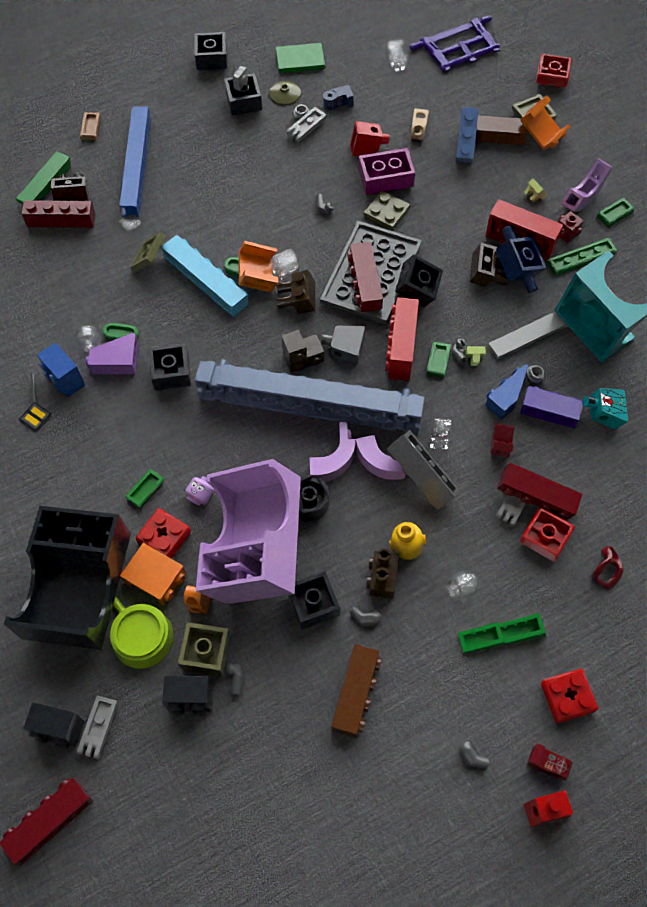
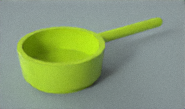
(140, 635)

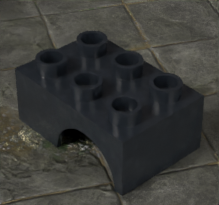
(73, 577)

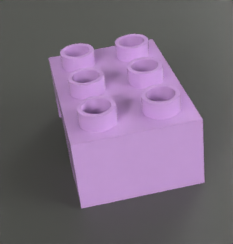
(258, 534)

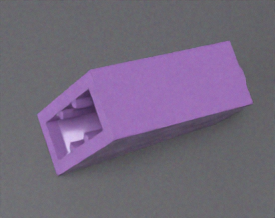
(114, 356)

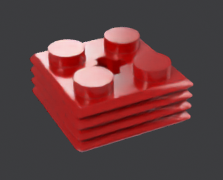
(553, 70)
(547, 522)
(160, 523)
(565, 708)

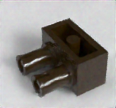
(70, 188)
(484, 264)
(302, 292)
(384, 573)

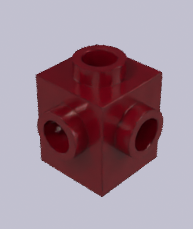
(571, 226)

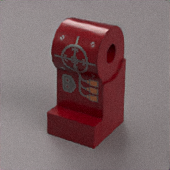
(549, 762)

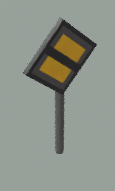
(35, 415)

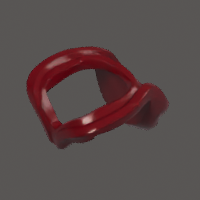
(612, 558)

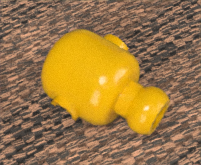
(407, 541)

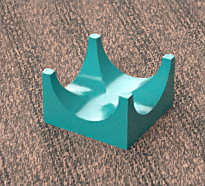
(596, 313)

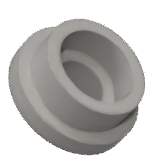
(300, 111)
(538, 371)

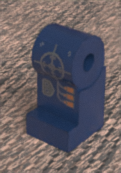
(338, 97)

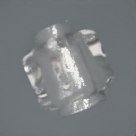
(87, 338)
(462, 585)

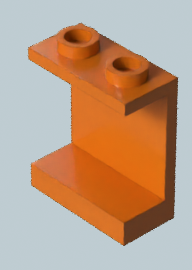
(542, 125)
(255, 266)
(154, 573)

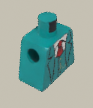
(607, 407)

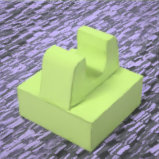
(535, 188)
(475, 354)

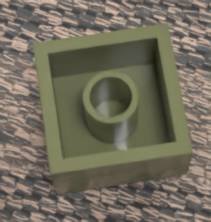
(204, 649)

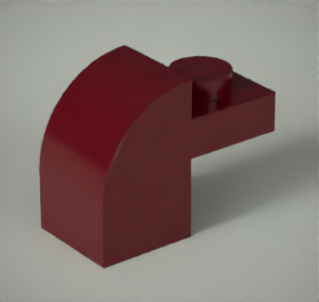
(502, 440)

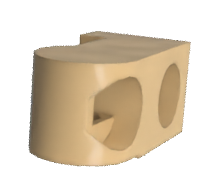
(419, 124)

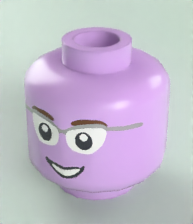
(199, 491)

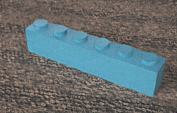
(205, 275)

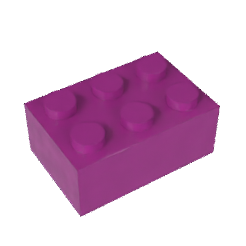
(386, 171)

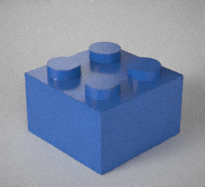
(60, 370)

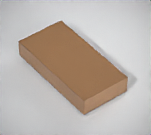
(90, 126)

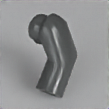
(459, 350)
(366, 619)

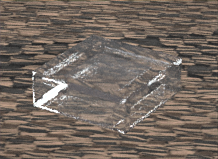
(131, 223)

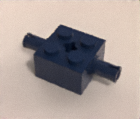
(520, 259)

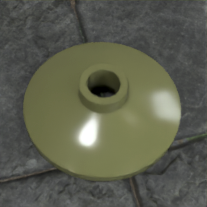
(285, 93)

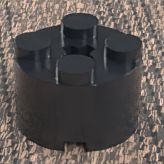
(313, 498)

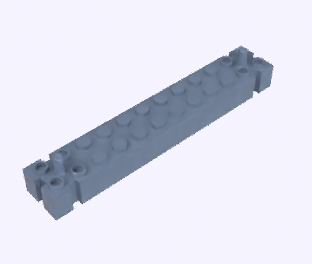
(309, 397)

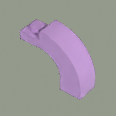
(585, 192)
(376, 461)
(336, 464)

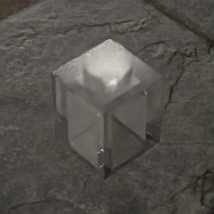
(285, 263)

